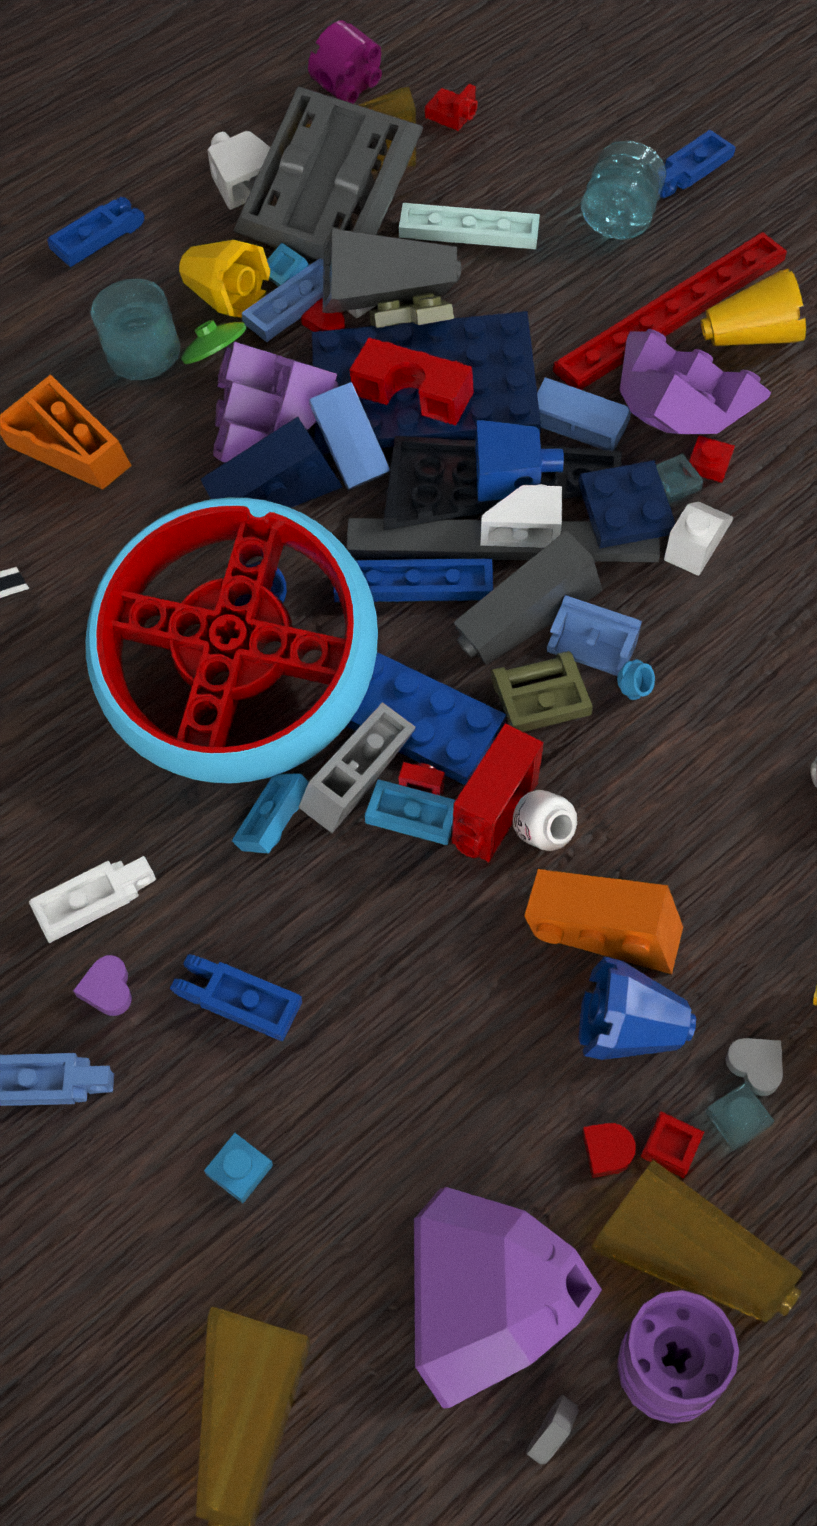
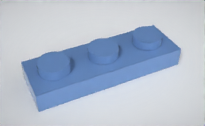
(286, 302)

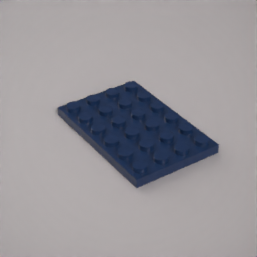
(494, 347)

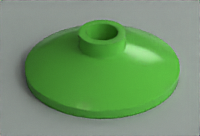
(212, 339)

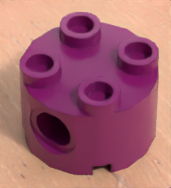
(345, 61)

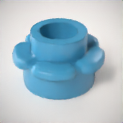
(636, 679)

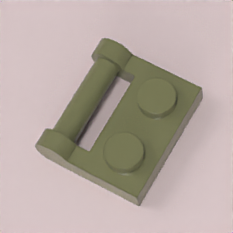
(545, 701)

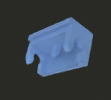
(594, 635)

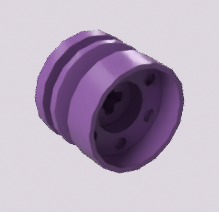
(687, 1330)

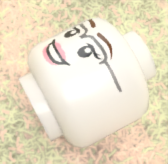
(544, 820)

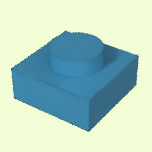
(285, 264)
(238, 1168)

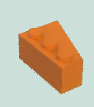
(63, 435)
(606, 917)

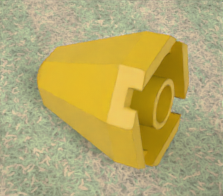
(226, 274)

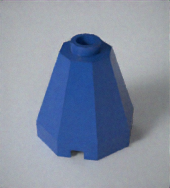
(631, 1014)

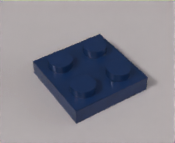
(626, 504)

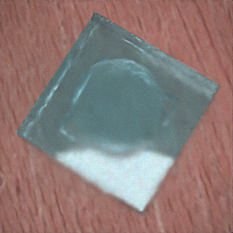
(679, 478)
(739, 1116)

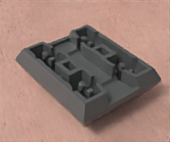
(326, 173)

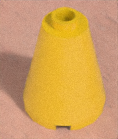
(758, 314)

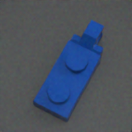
(695, 161)

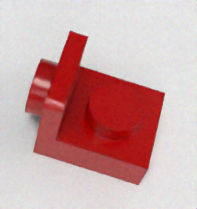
(452, 108)

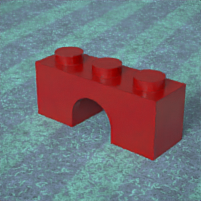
(387, 368)

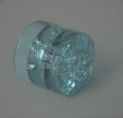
(623, 190)
(135, 329)

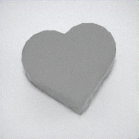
(758, 1063)
(553, 1430)

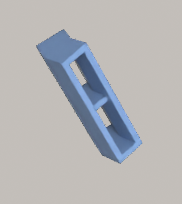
(581, 415)
(349, 436)

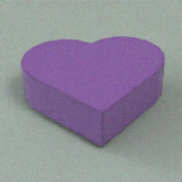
(106, 986)

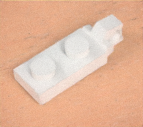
(89, 896)

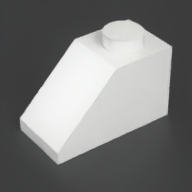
(524, 518)
(696, 536)

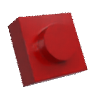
(711, 458)
(422, 777)

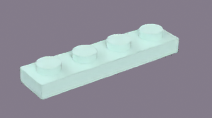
(469, 226)

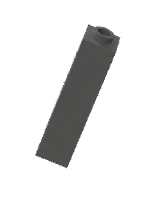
(377, 268)
(528, 599)

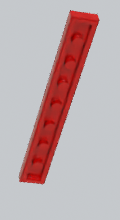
(671, 309)

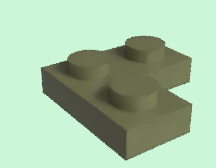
(423, 310)

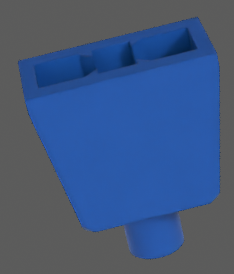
(510, 458)

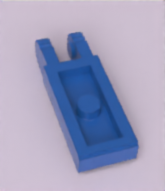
(95, 230)
(240, 997)

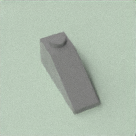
(355, 767)

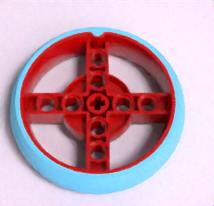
(260, 531)

